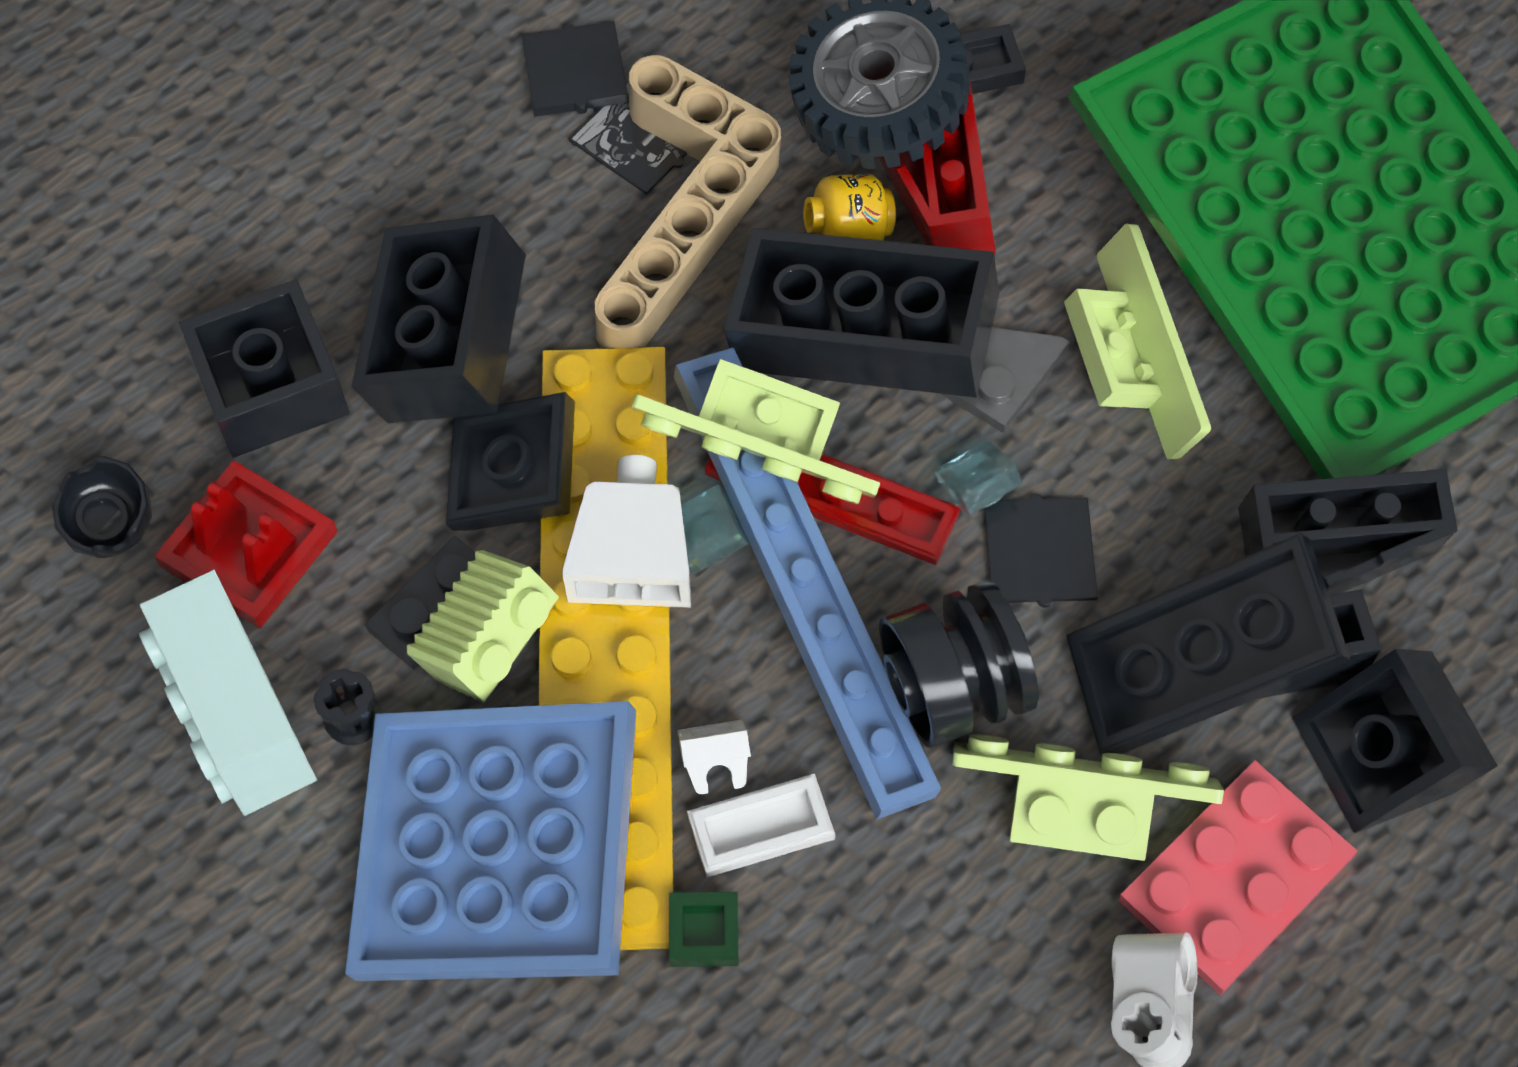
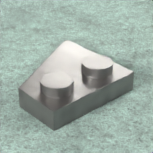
(1011, 374)

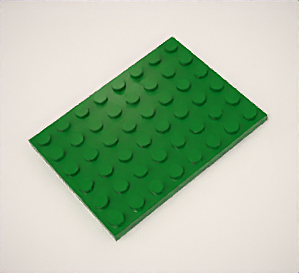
(1331, 215)

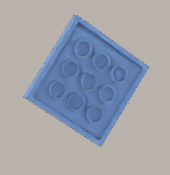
(494, 843)

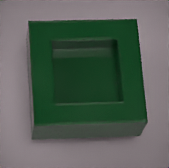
(703, 929)

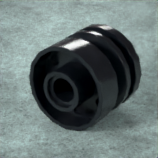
(972, 657)

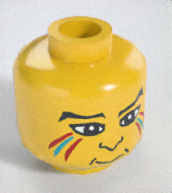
(850, 208)

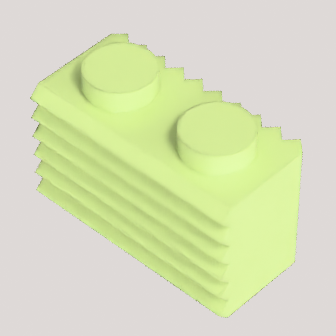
(482, 625)

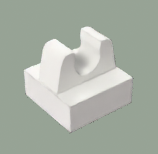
(712, 746)

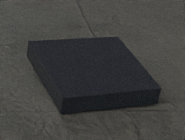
(511, 464)

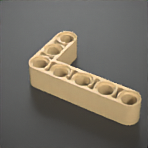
(695, 207)

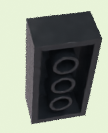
(864, 311)

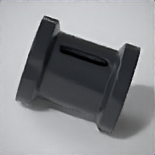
(328, 702)

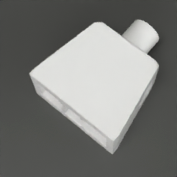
(629, 542)

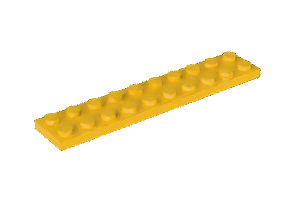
(610, 648)

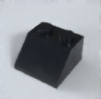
(1393, 739)

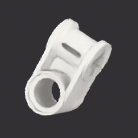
(1152, 987)

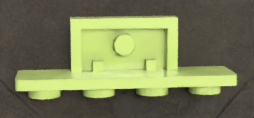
(1134, 345)
(766, 420)
(1081, 801)

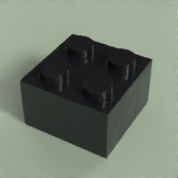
(264, 368)

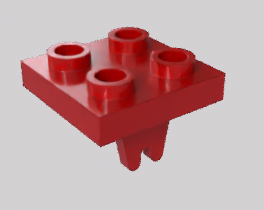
(251, 537)

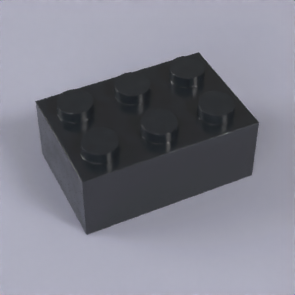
(440, 320)

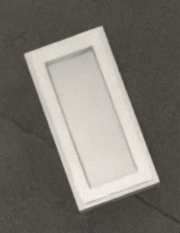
(760, 825)

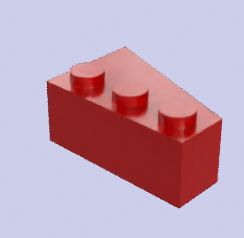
(948, 189)

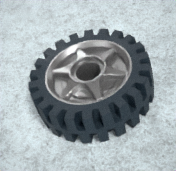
(872, 118)

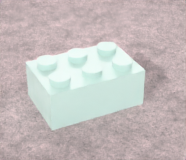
(223, 695)

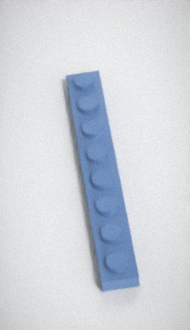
(820, 618)

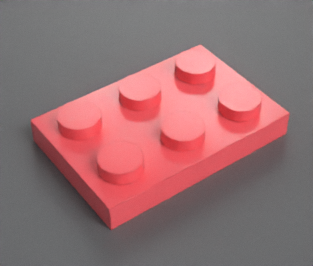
(1239, 875)

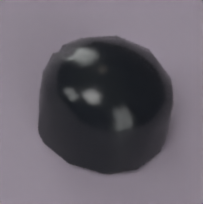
(92, 498)

